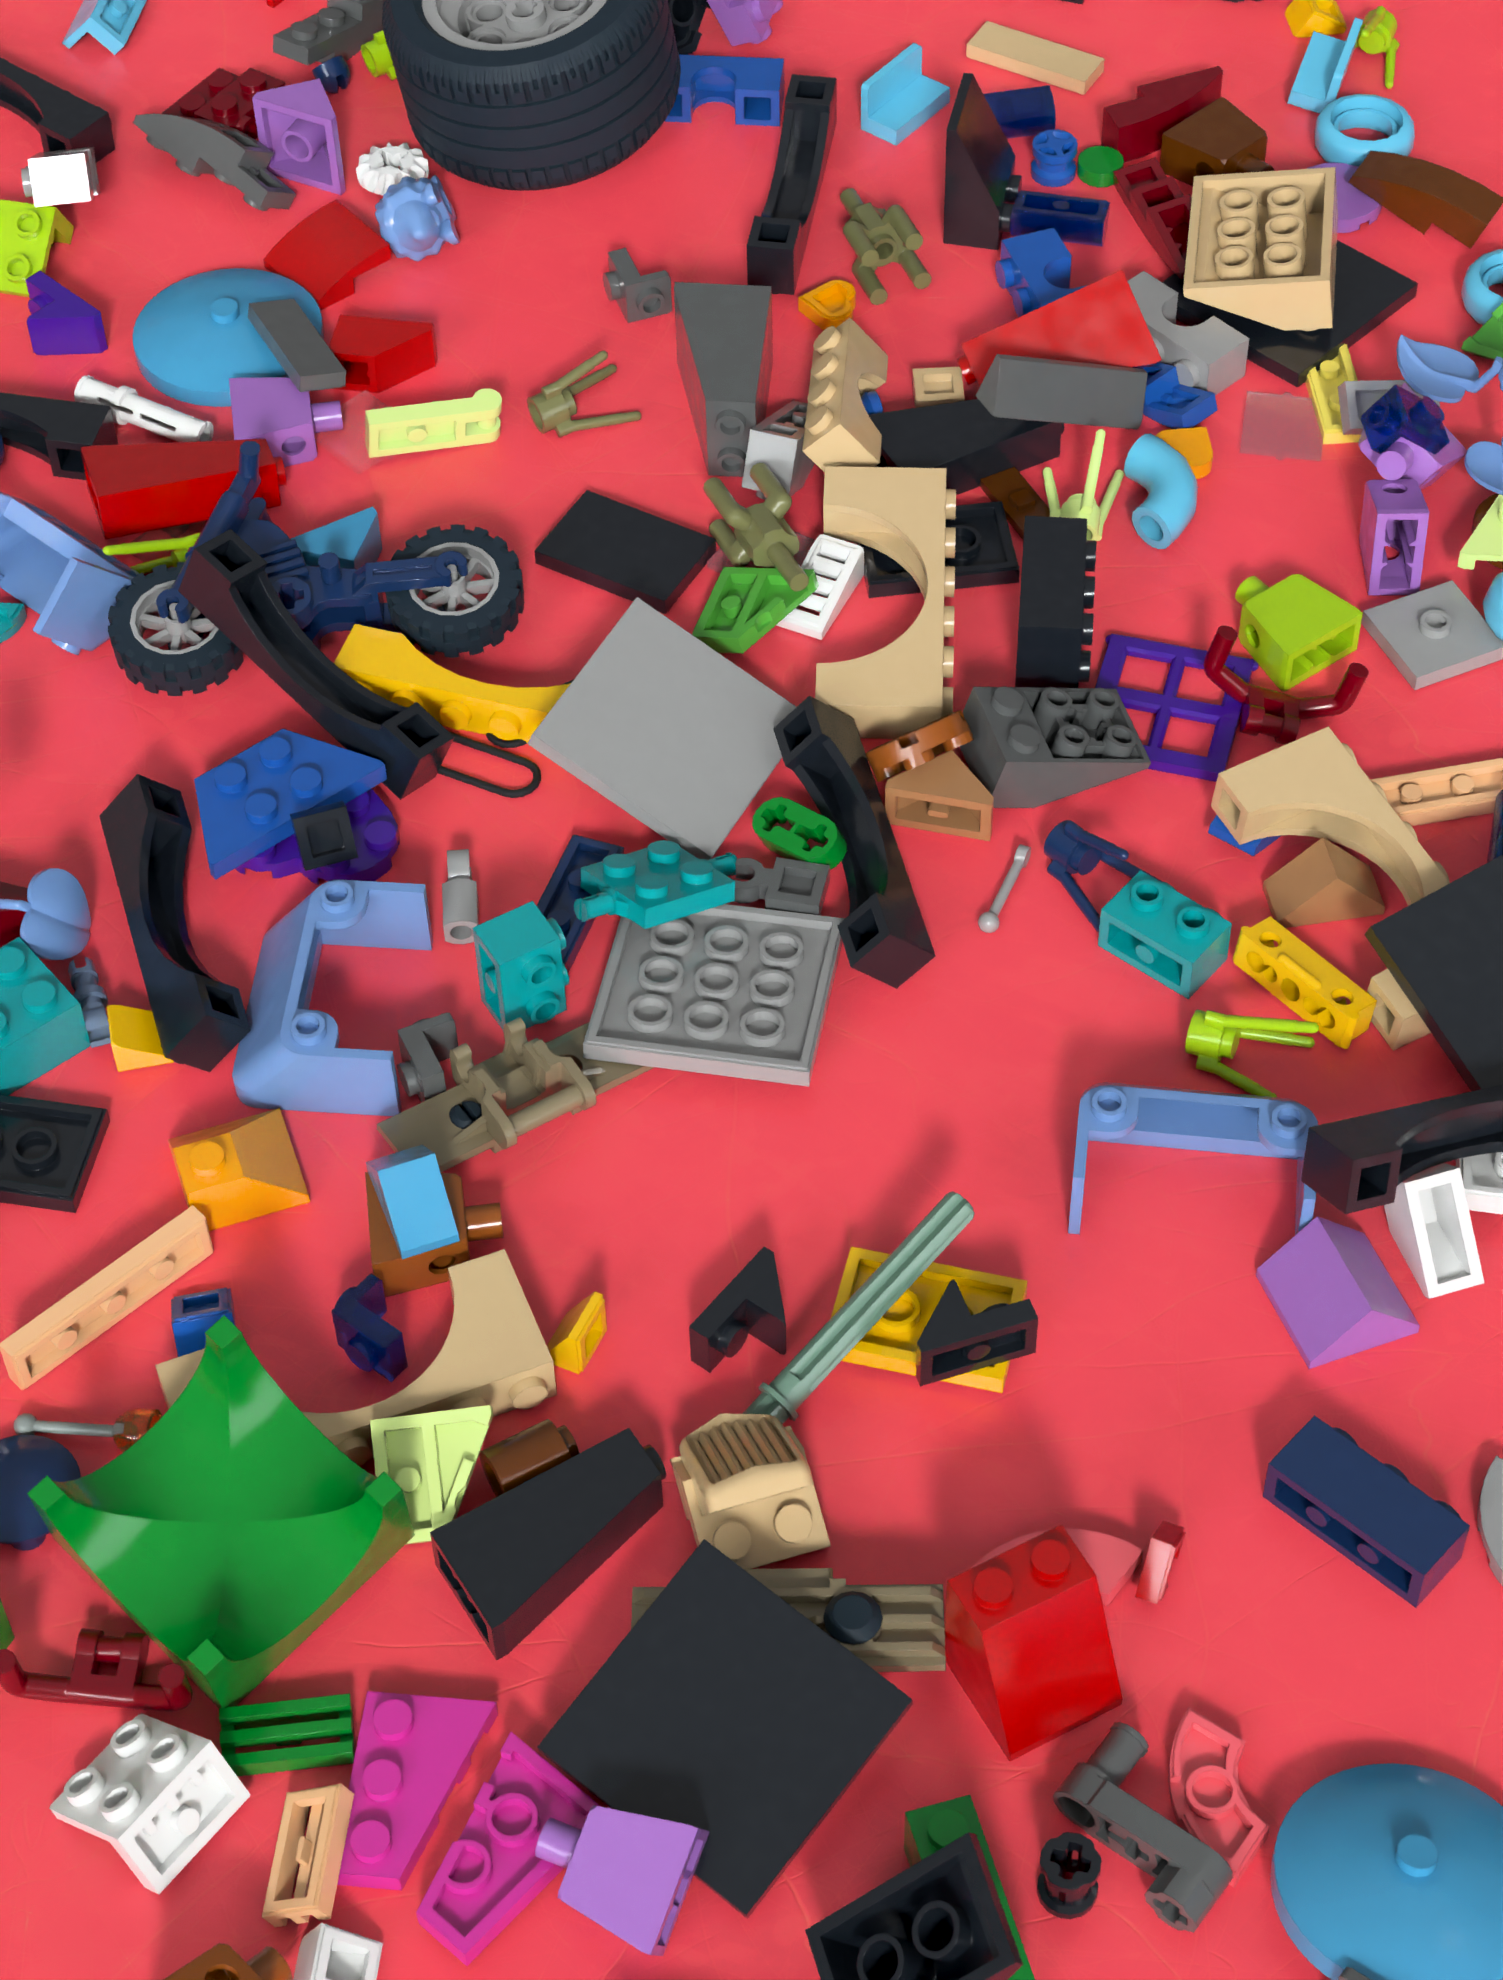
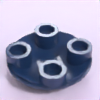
(23, 1465)

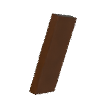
(1016, 495)

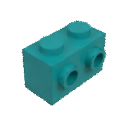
(1164, 934)
(521, 966)

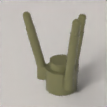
(556, 405)

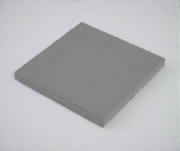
(666, 730)
(718, 994)

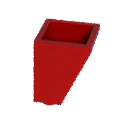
(1031, 1642)

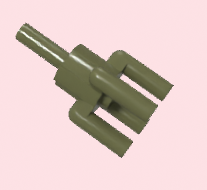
(880, 239)
(758, 530)

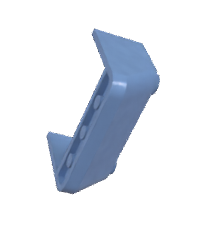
(58, 575)
(293, 1051)
(1192, 1122)

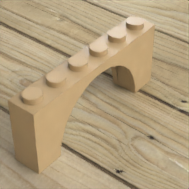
(905, 518)
(1322, 792)
(487, 1359)

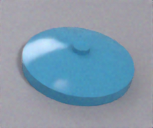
(201, 333)
(1393, 1875)

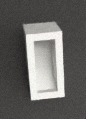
(1435, 1231)

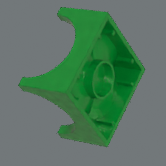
(228, 1524)

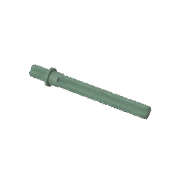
(863, 1309)

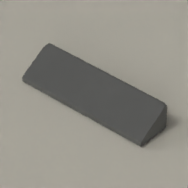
(1064, 392)

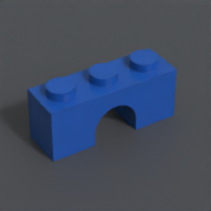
(745, 83)
(1034, 269)

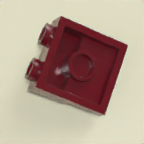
(226, 99)

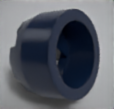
(333, 73)

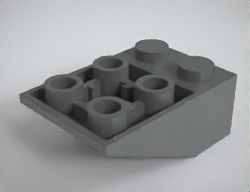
(1048, 742)

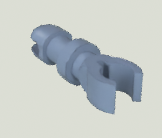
(92, 1001)

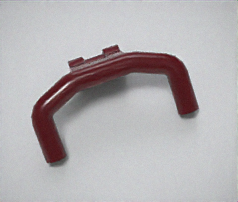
(1273, 711)
(102, 1690)

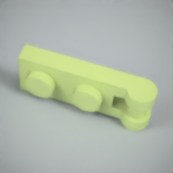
(434, 425)

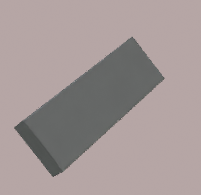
(297, 345)

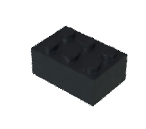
(1053, 603)

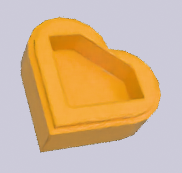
(829, 303)
(1193, 445)

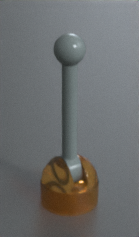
(125, 1432)

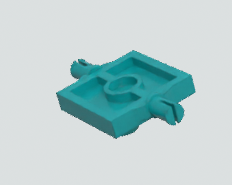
(655, 885)

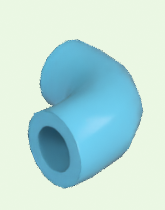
(1170, 490)

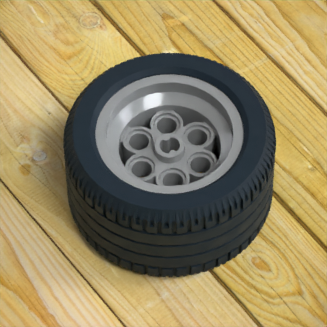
(533, 86)

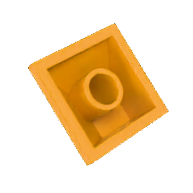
(239, 1169)

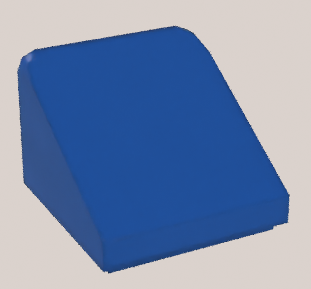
(195, 1314)

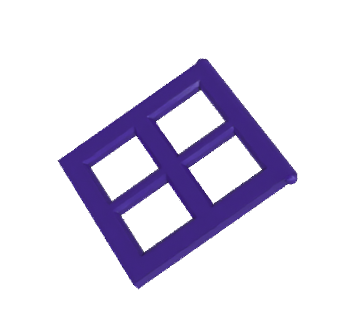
(1169, 705)

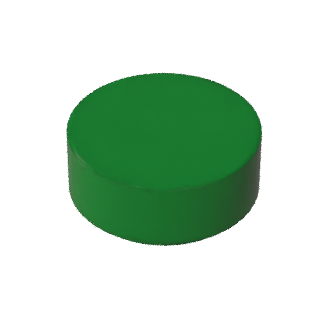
(1097, 165)

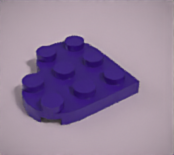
(375, 841)

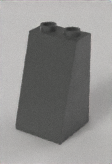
(724, 366)

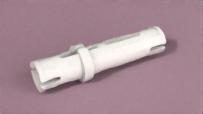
(142, 412)

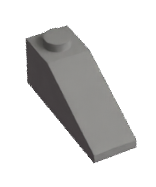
(779, 445)

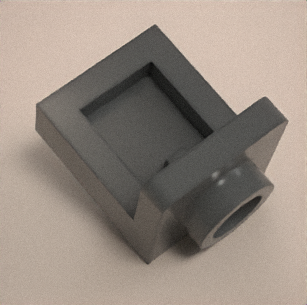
(636, 295)
(421, 1051)

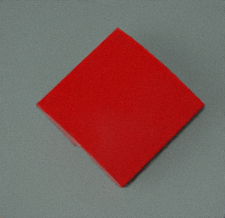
(327, 253)

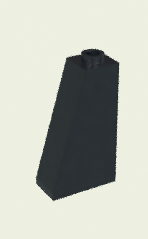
(964, 441)
(546, 1537)

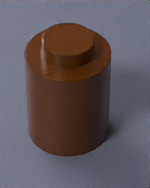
(526, 1455)

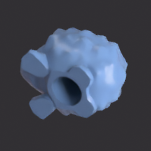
(416, 218)

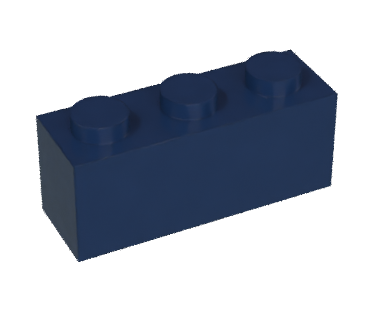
(1366, 1510)

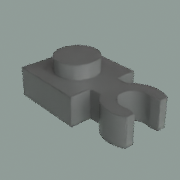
(786, 887)

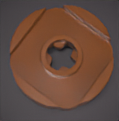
(919, 746)

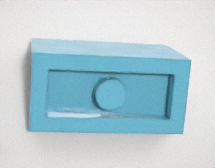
(106, 21)
(1323, 69)
(900, 97)

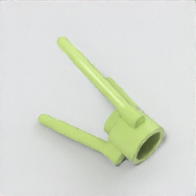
(1084, 504)

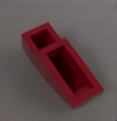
(1138, 124)

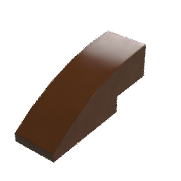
(1427, 194)

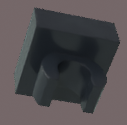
(324, 835)

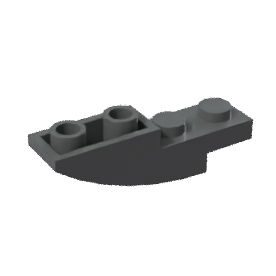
(331, 31)
(220, 151)

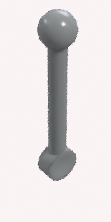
(989, 920)

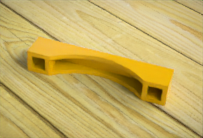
(402, 674)

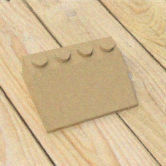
(1265, 246)

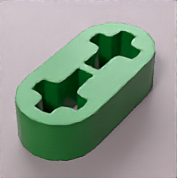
(805, 826)

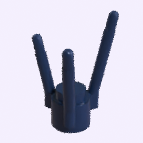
(1079, 852)

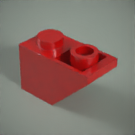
(382, 351)

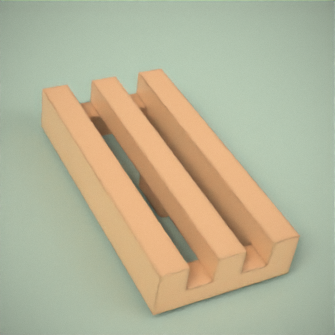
(317, 1853)

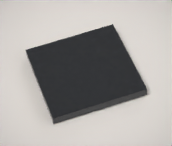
(1363, 299)
(1451, 968)
(728, 1722)

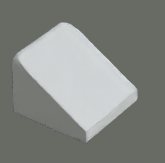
(337, 1955)

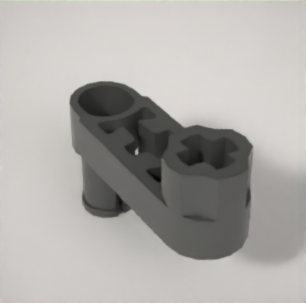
(1184, 1868)

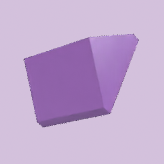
(302, 134)
(1334, 1293)

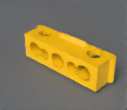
(1304, 981)

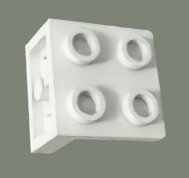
(153, 1797)

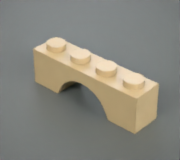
(836, 421)

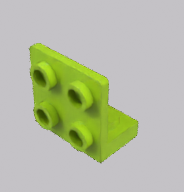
(26, 242)

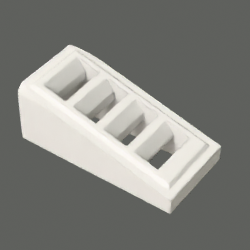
(836, 561)

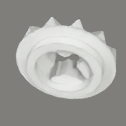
(380, 167)

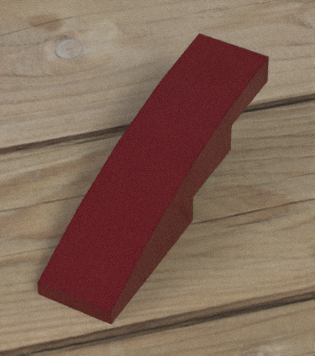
(1157, 209)

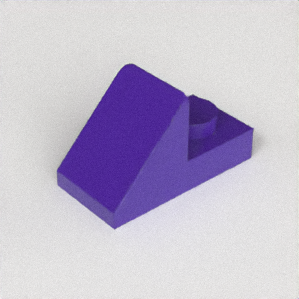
(61, 320)

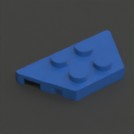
(251, 795)

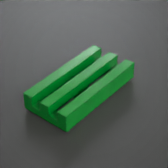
(286, 1725)

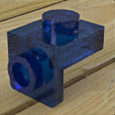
(1405, 416)
(364, 1334)

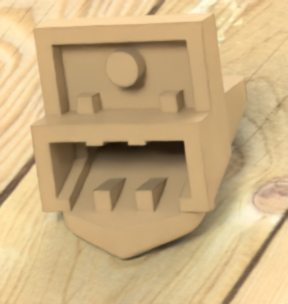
(749, 1490)

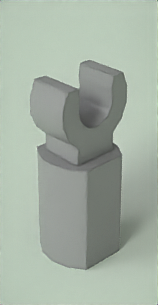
(459, 899)

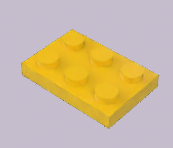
(894, 1338)

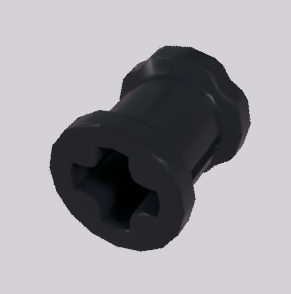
(1055, 1862)

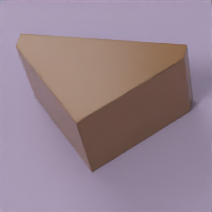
(941, 799)
(1322, 888)

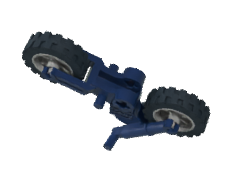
(318, 597)

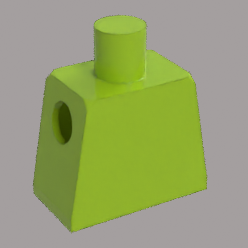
(1295, 627)

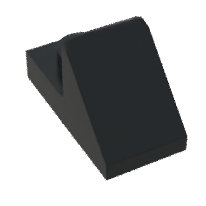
(745, 1306)
(964, 1342)

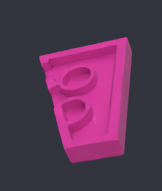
(401, 1777)
(494, 1863)

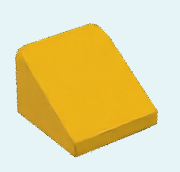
(1316, 16)
(134, 1038)
(579, 1334)

